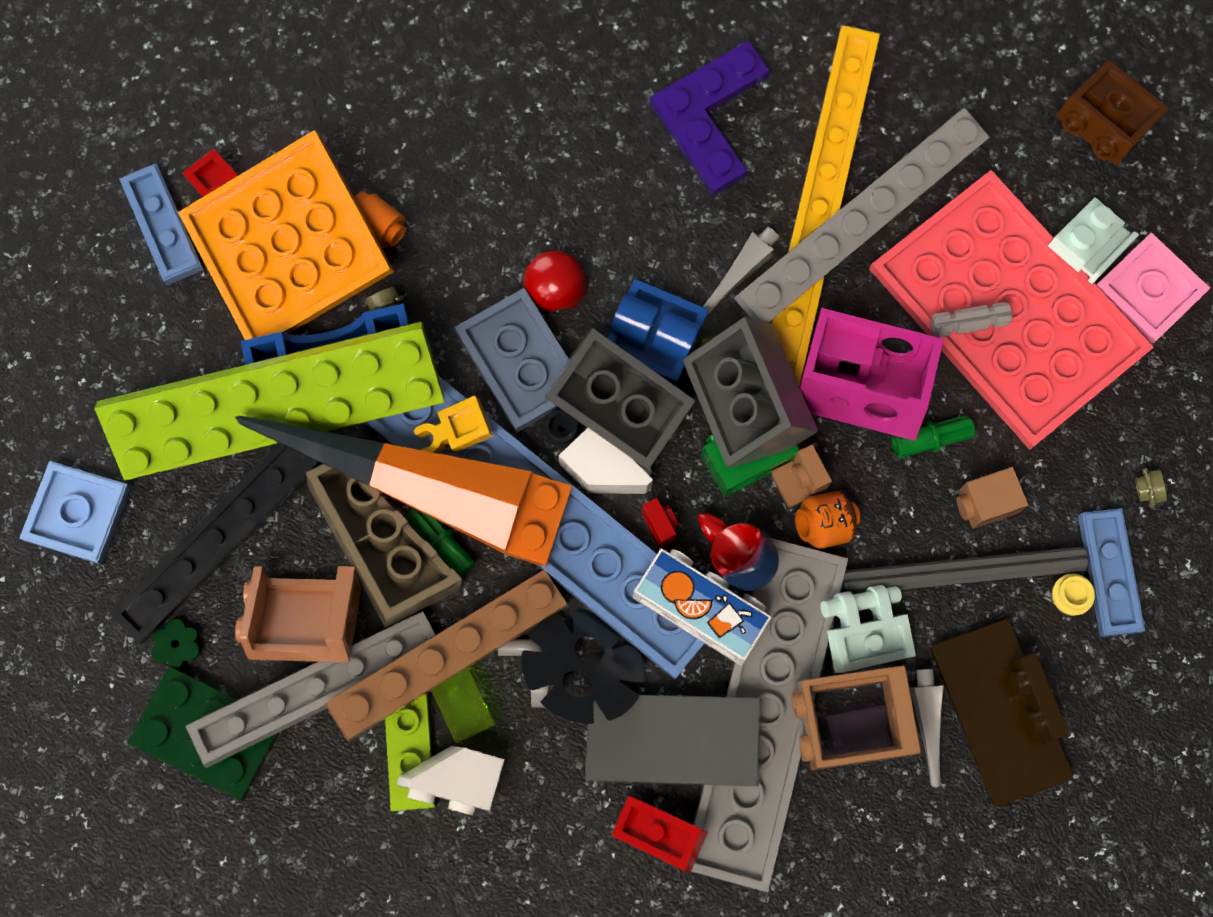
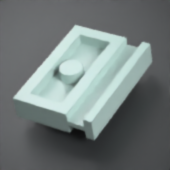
(1092, 240)

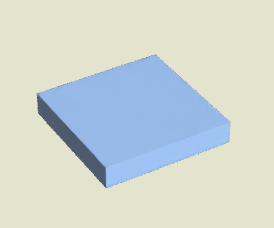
(75, 512)

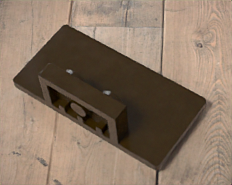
(1004, 712)

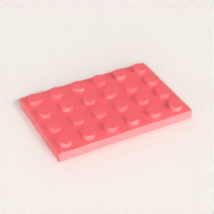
(1063, 332)

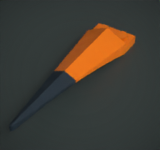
(484, 500)

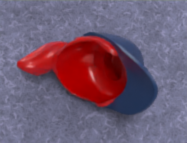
(740, 552)

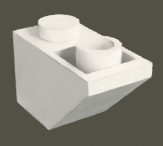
(603, 468)
(455, 775)

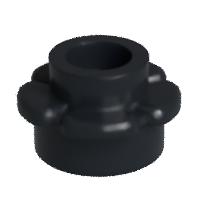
(553, 421)

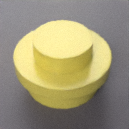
(1073, 594)

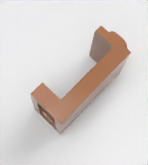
(299, 617)

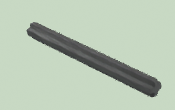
(968, 570)

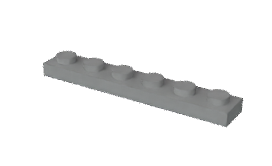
(301, 693)

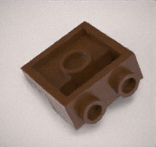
(1111, 112)

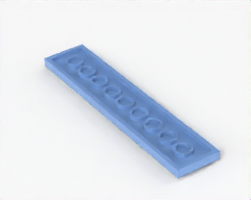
(591, 552)

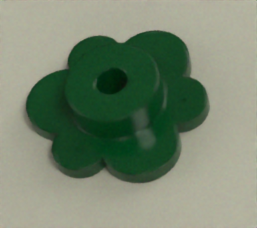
(164, 650)

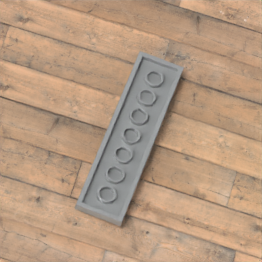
(749, 821)

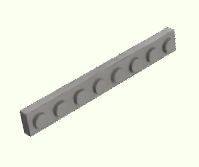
(861, 218)

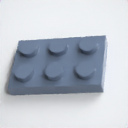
(515, 356)

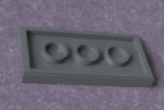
(677, 742)

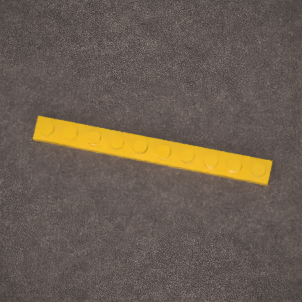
(827, 175)

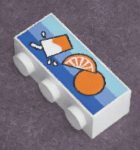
(702, 605)

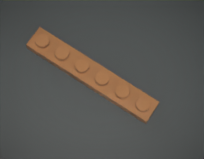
(445, 655)

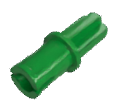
(934, 436)
(440, 540)

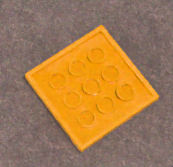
(286, 240)

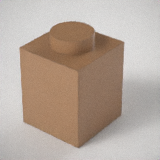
(991, 498)

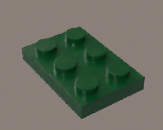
(165, 736)

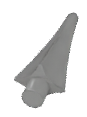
(752, 256)
(928, 707)

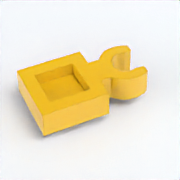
(460, 426)

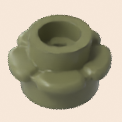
(384, 298)
(1151, 487)

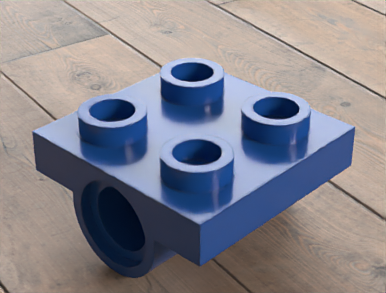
(657, 328)

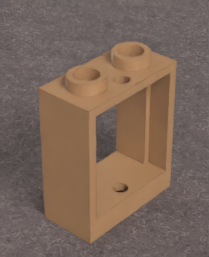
(898, 708)

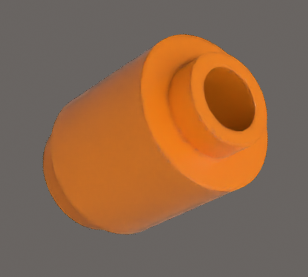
(382, 218)

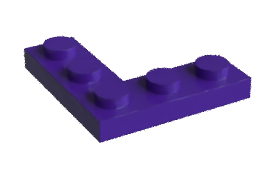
(686, 106)

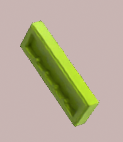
(407, 747)

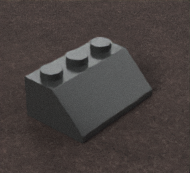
(749, 393)
(619, 398)

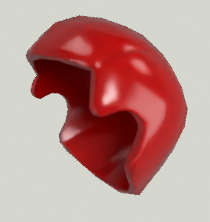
(555, 281)

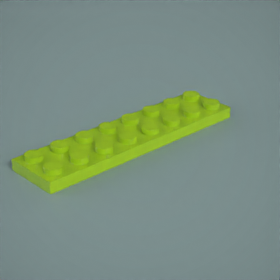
(304, 389)

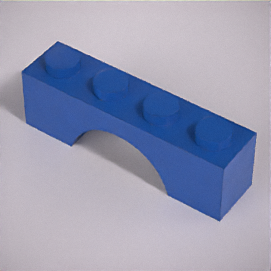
(282, 344)

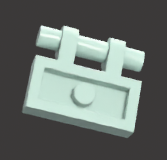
(871, 642)

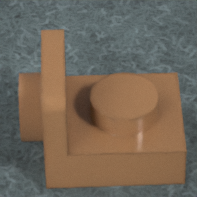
(801, 477)

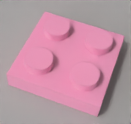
(1152, 288)

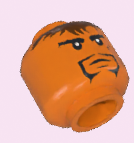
(827, 519)

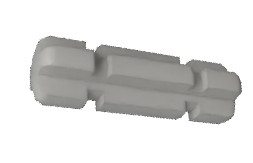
(971, 319)

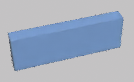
(161, 224)
(1111, 572)

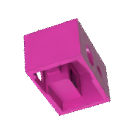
(864, 383)

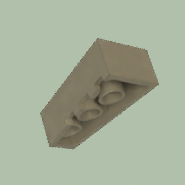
(390, 558)

